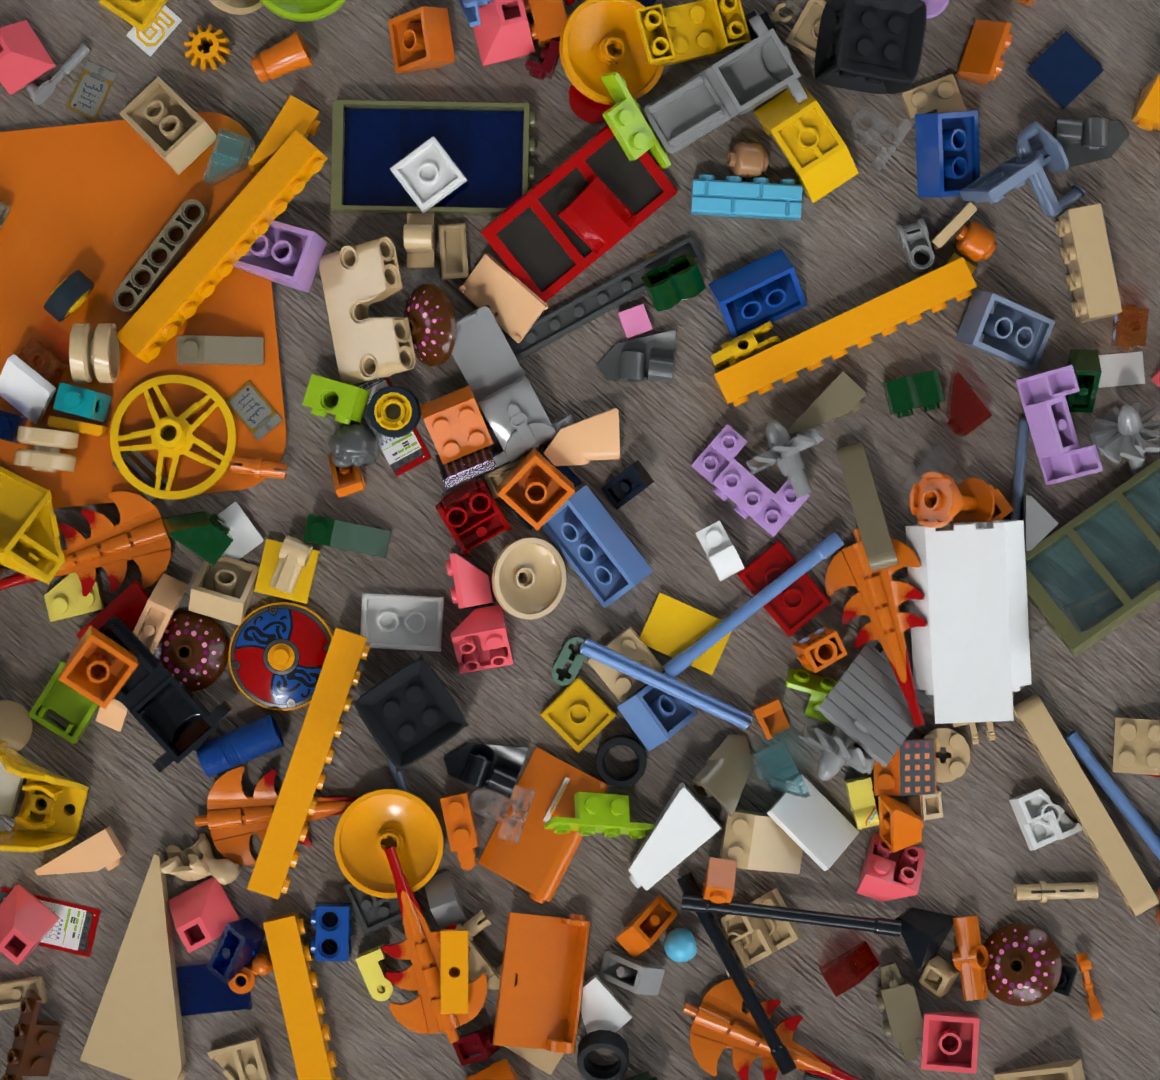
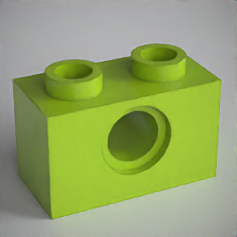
(350, 403)

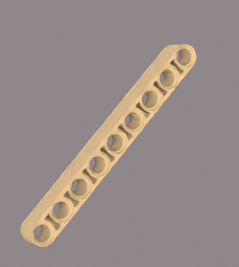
(1085, 805)

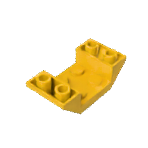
(691, 30)
(808, 143)

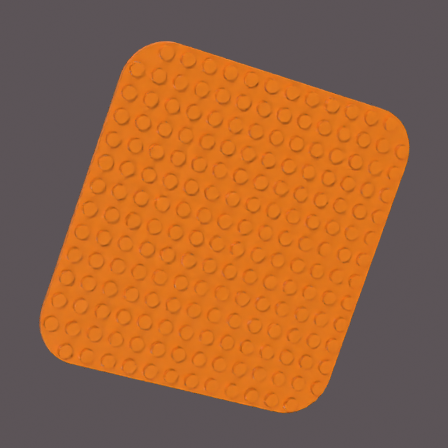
(95, 205)

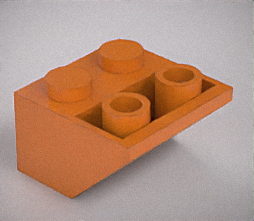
(983, 51)

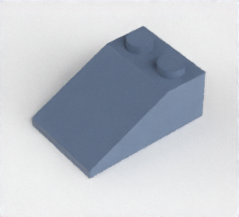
(1005, 329)

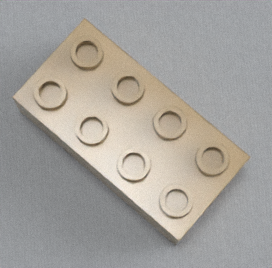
(1088, 263)

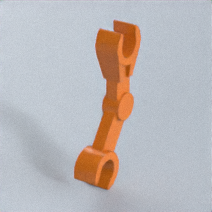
(1094, 1006)

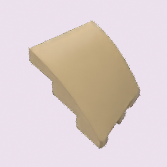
(758, 937)

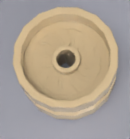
(94, 353)
(46, 449)

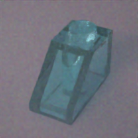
(228, 156)
(779, 770)

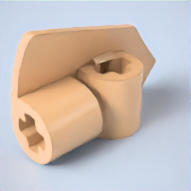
(586, 440)

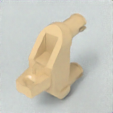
(477, 961)

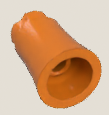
(282, 58)

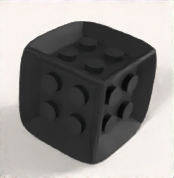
(870, 44)
(410, 713)

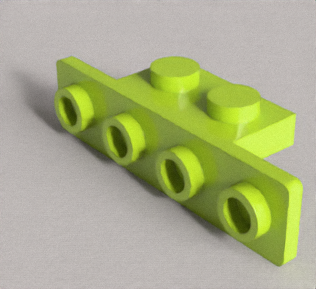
(629, 124)
(813, 684)
(600, 814)

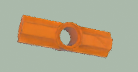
(970, 958)

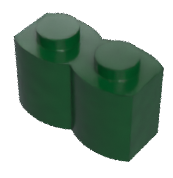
(673, 282)
(913, 393)

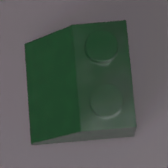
(201, 534)

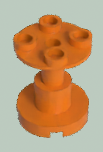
(939, 500)

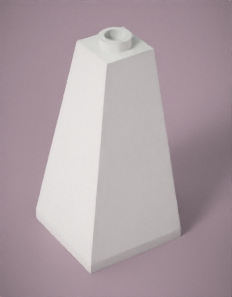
(676, 834)

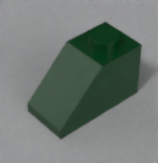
(1088, 374)

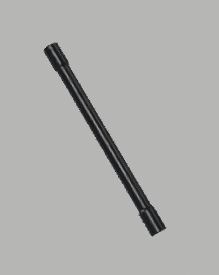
(876, 925)
(778, 1049)

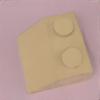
(224, 589)

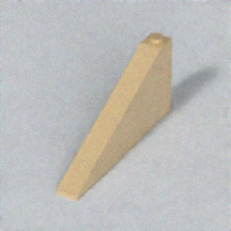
(140, 1011)

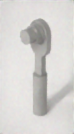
(41, 93)

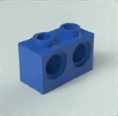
(338, 932)

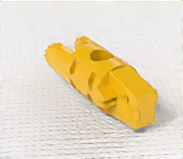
(733, 354)

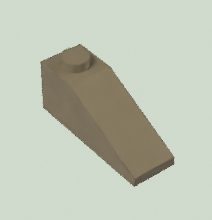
(219, 350)
(835, 401)

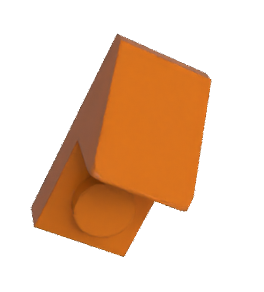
(346, 480)

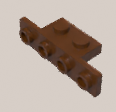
(32, 1042)

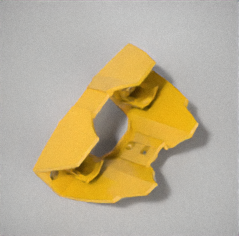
(38, 826)

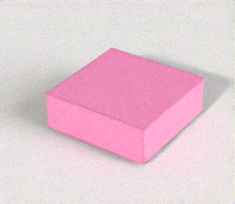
(635, 321)

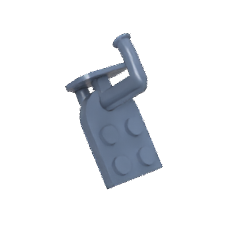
(1036, 154)

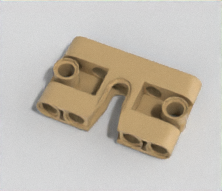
(351, 283)

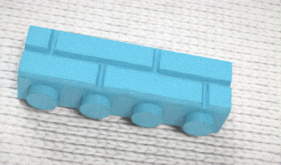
(746, 199)

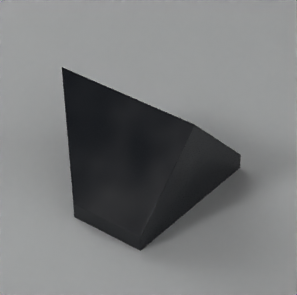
(924, 933)

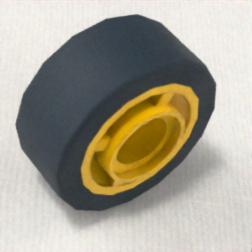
(68, 295)
(379, 407)

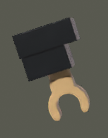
(769, 20)

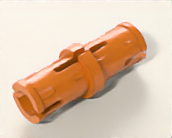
(259, 467)

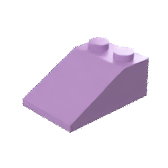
(285, 256)

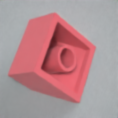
(950, 1041)

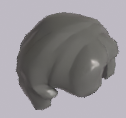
(353, 446)

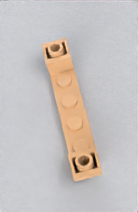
(150, 630)

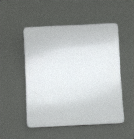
(242, 531)

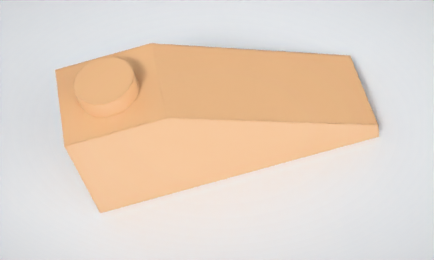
(91, 855)

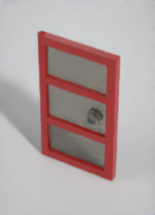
(540, 244)

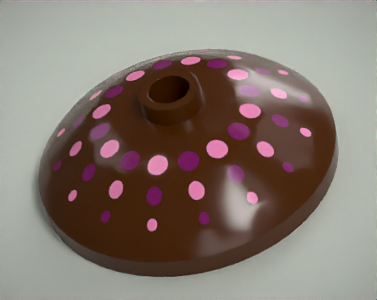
(431, 324)
(206, 645)
(1039, 961)

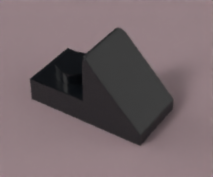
(627, 484)

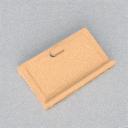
(506, 296)

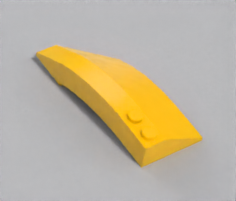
(28, 528)

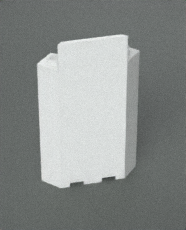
(975, 615)

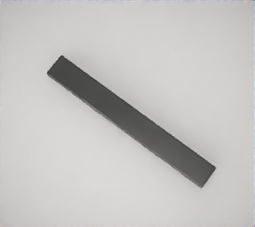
(597, 301)

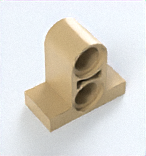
(420, 240)

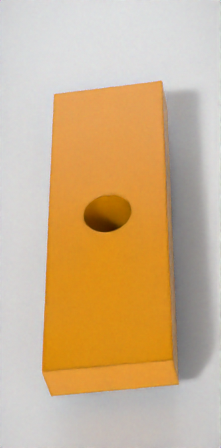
(454, 987)

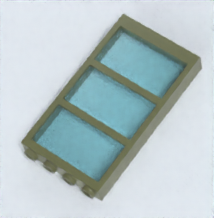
(1100, 564)

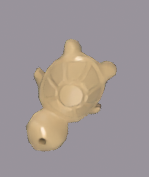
(198, 863)

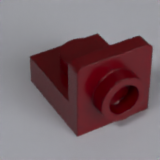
(549, 57)
(475, 1046)

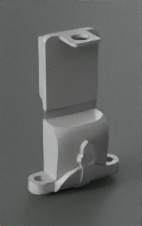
(725, 90)
(502, 387)

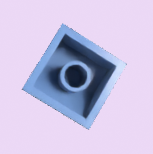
(655, 715)

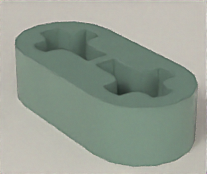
(563, 658)

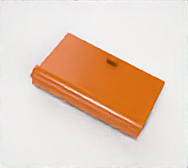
(541, 855)
(549, 971)

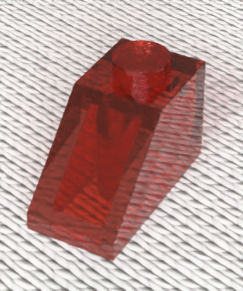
(964, 407)
(849, 968)

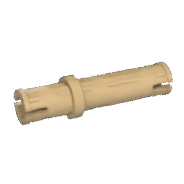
(1023, 891)

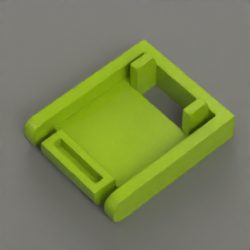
(67, 704)

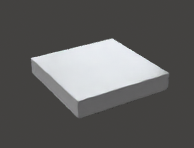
(428, 174)
(25, 389)

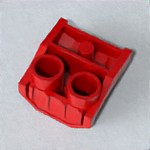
(598, 217)
(471, 515)

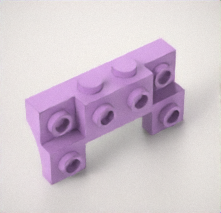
(1053, 427)
(742, 487)

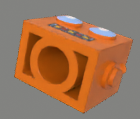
(819, 649)

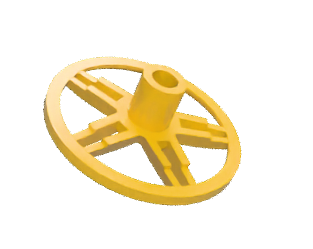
(173, 437)

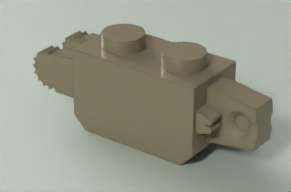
(901, 1010)

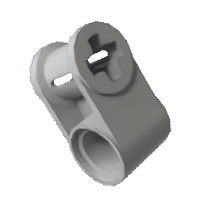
(915, 243)

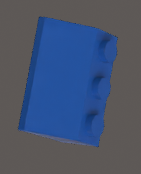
(946, 152)
(758, 293)

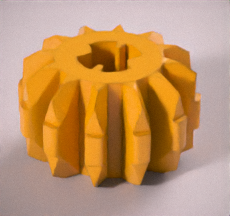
(217, 48)

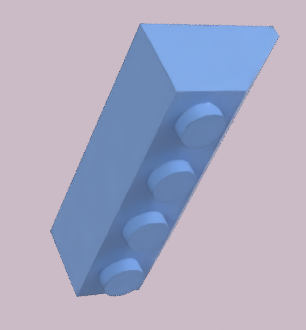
(596, 547)

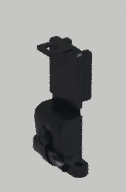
(163, 701)

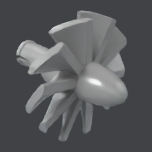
(1126, 435)
(786, 454)
(836, 752)

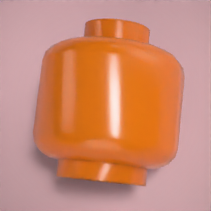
(975, 241)

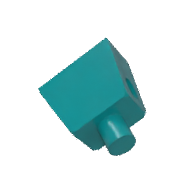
(82, 402)

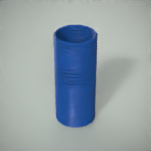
(247, 742)

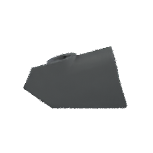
(1089, 138)
(641, 359)

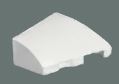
(1041, 819)
(601, 1008)

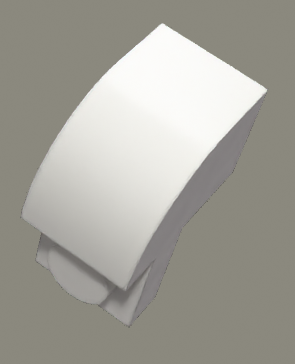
(719, 551)

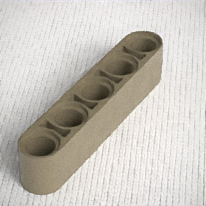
(162, 242)
(867, 506)

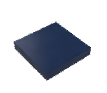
(1064, 70)

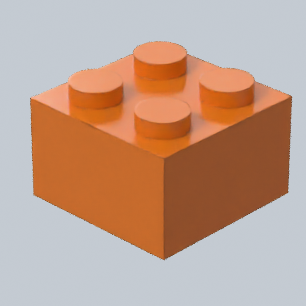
(456, 424)
(535, 489)

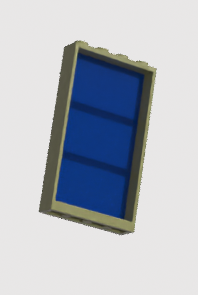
(481, 138)

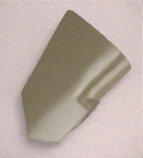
(725, 773)

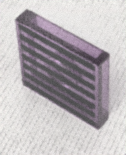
(466, 467)

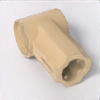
(293, 557)

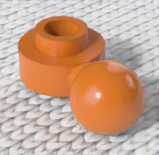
(260, 965)

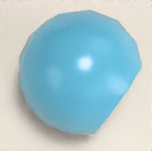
(680, 945)

